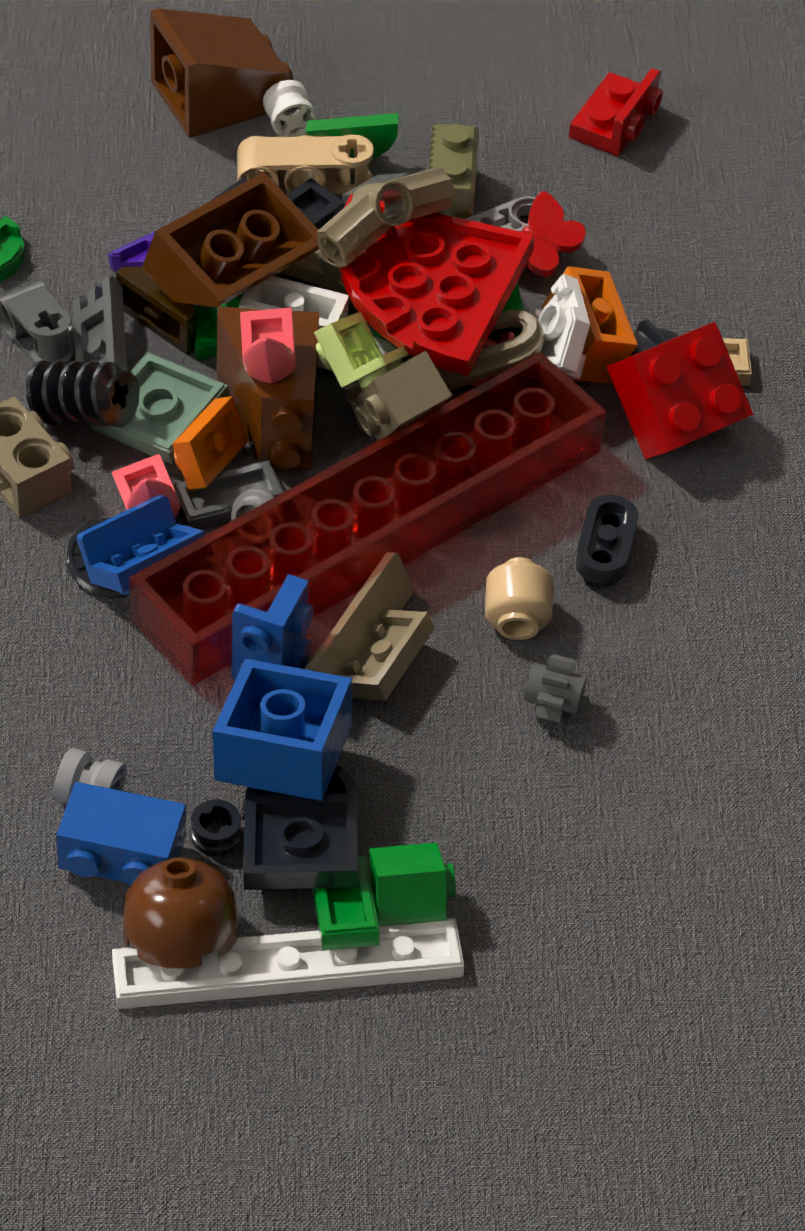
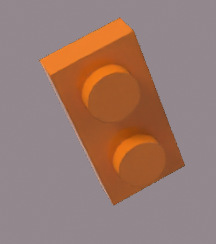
(209, 443)

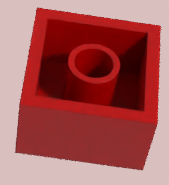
(680, 390)

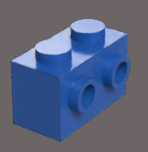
(118, 833)

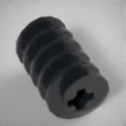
(82, 393)

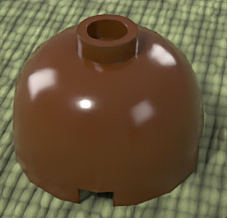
(180, 914)

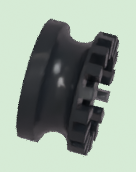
(227, 836)

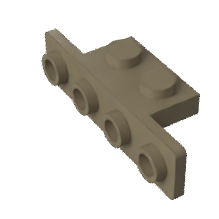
(374, 635)

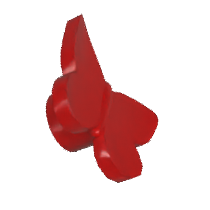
(551, 234)

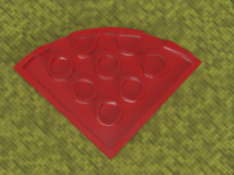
(438, 285)

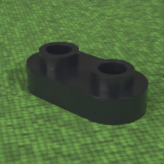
(606, 539)

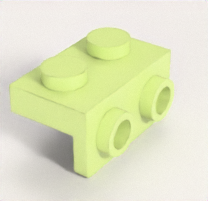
(353, 352)

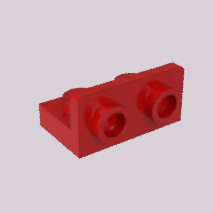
(617, 112)

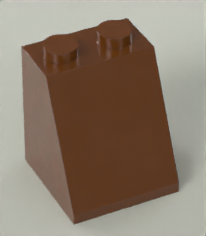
(211, 68)
(279, 414)

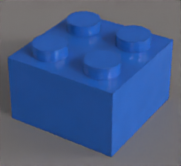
(282, 729)

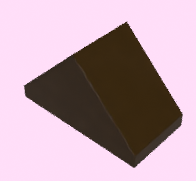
(155, 309)

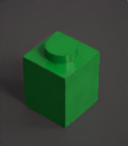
(410, 883)

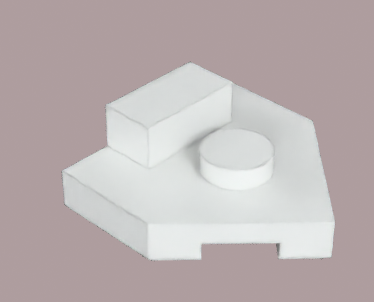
(565, 326)

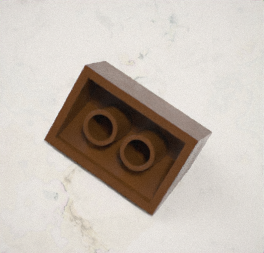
(230, 244)

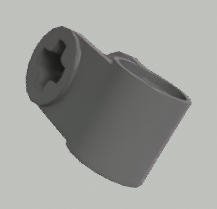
(37, 323)

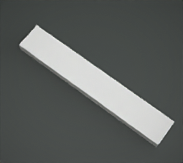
(293, 965)

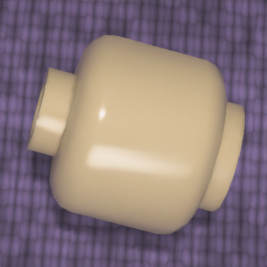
(519, 598)

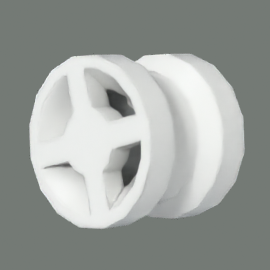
(288, 108)

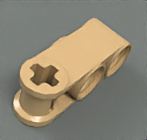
(299, 158)

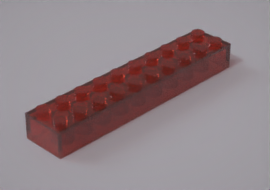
(386, 498)

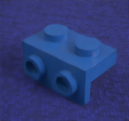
(132, 543)
(275, 634)

